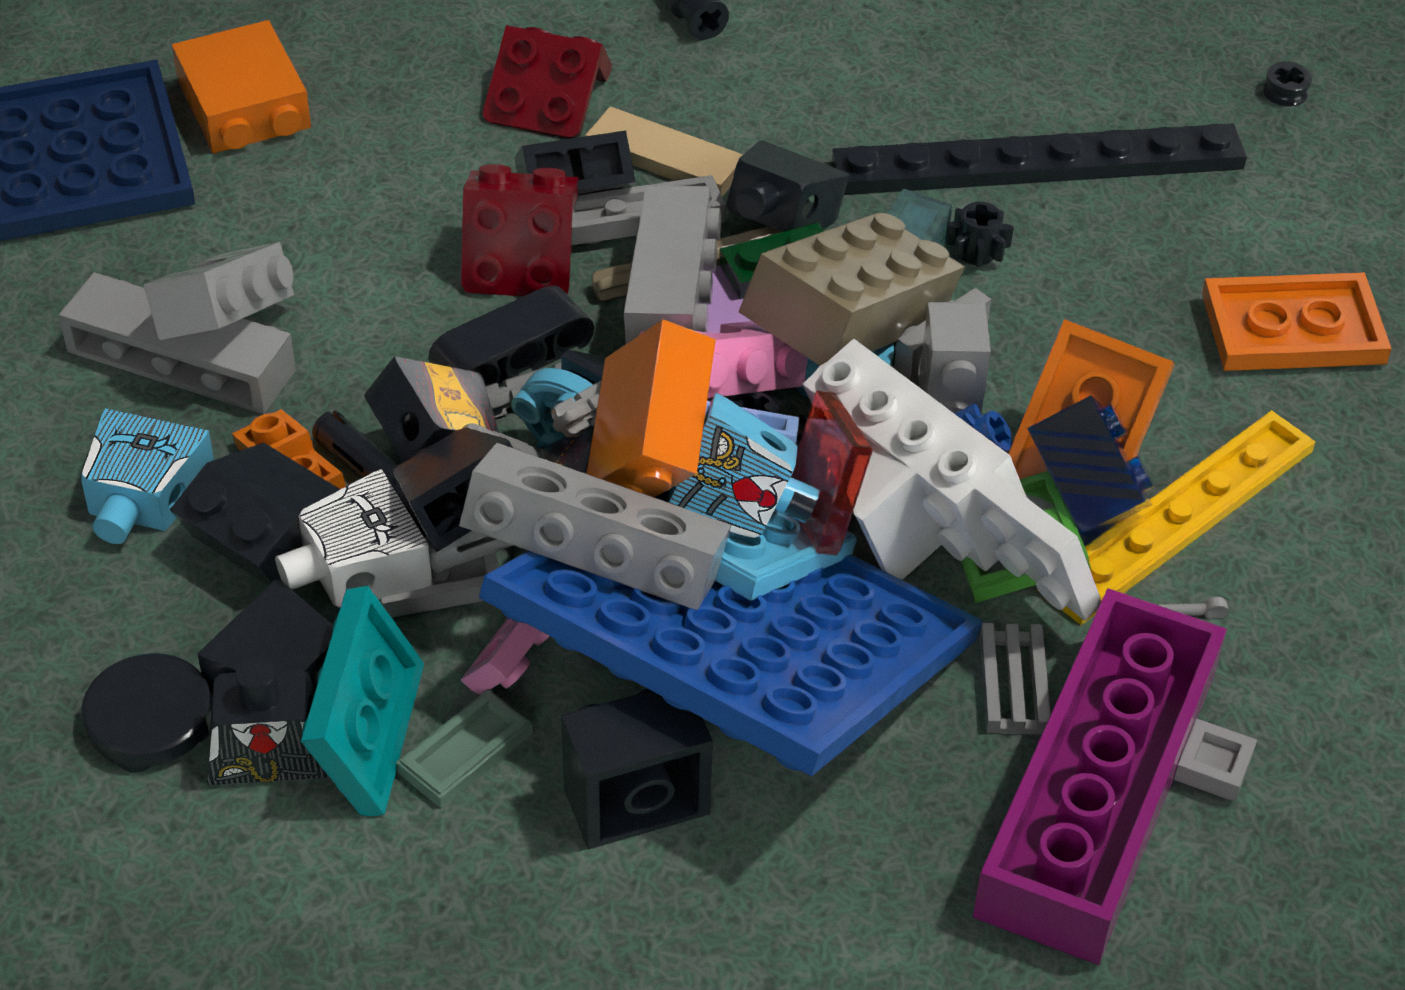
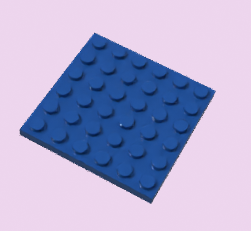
(782, 671)

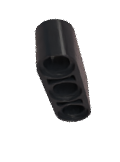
(515, 336)

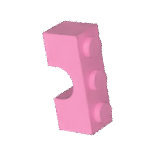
(752, 361)

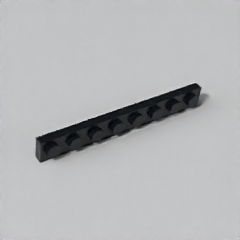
(1040, 158)

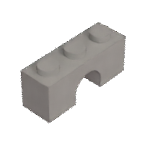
(219, 291)

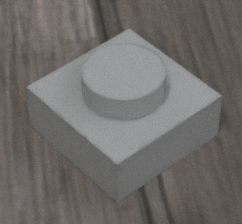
(1215, 759)

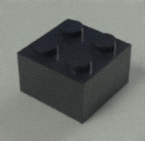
(635, 767)

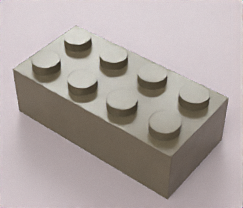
(847, 285)

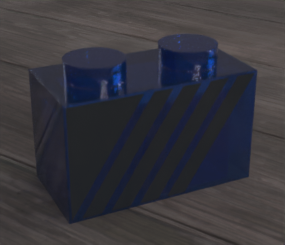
(1091, 465)

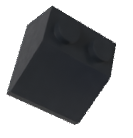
(250, 507)

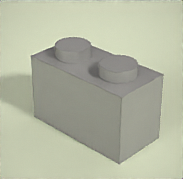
(955, 354)

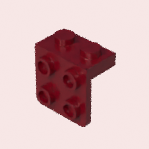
(544, 81)
(517, 230)

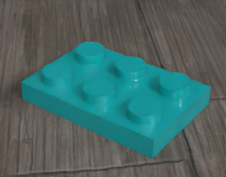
(363, 702)

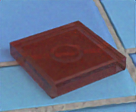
(834, 460)

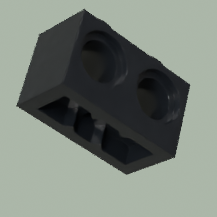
(597, 160)

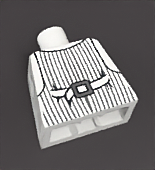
(359, 541)

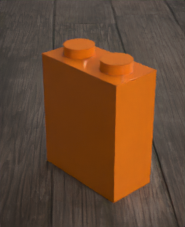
(241, 86)
(652, 409)

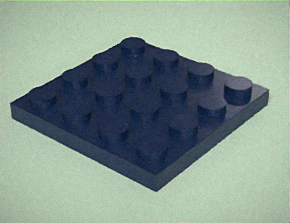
(88, 150)

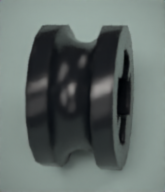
(1287, 84)

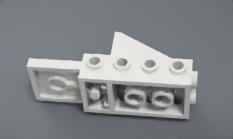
(946, 486)

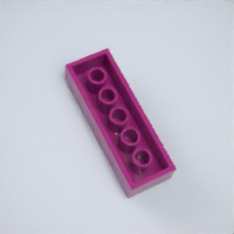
(1099, 777)

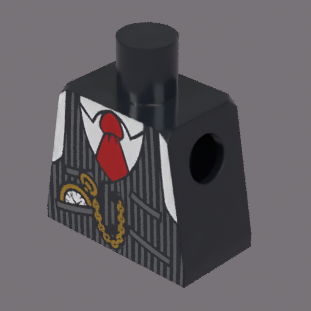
(260, 725)

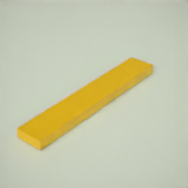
(1194, 504)

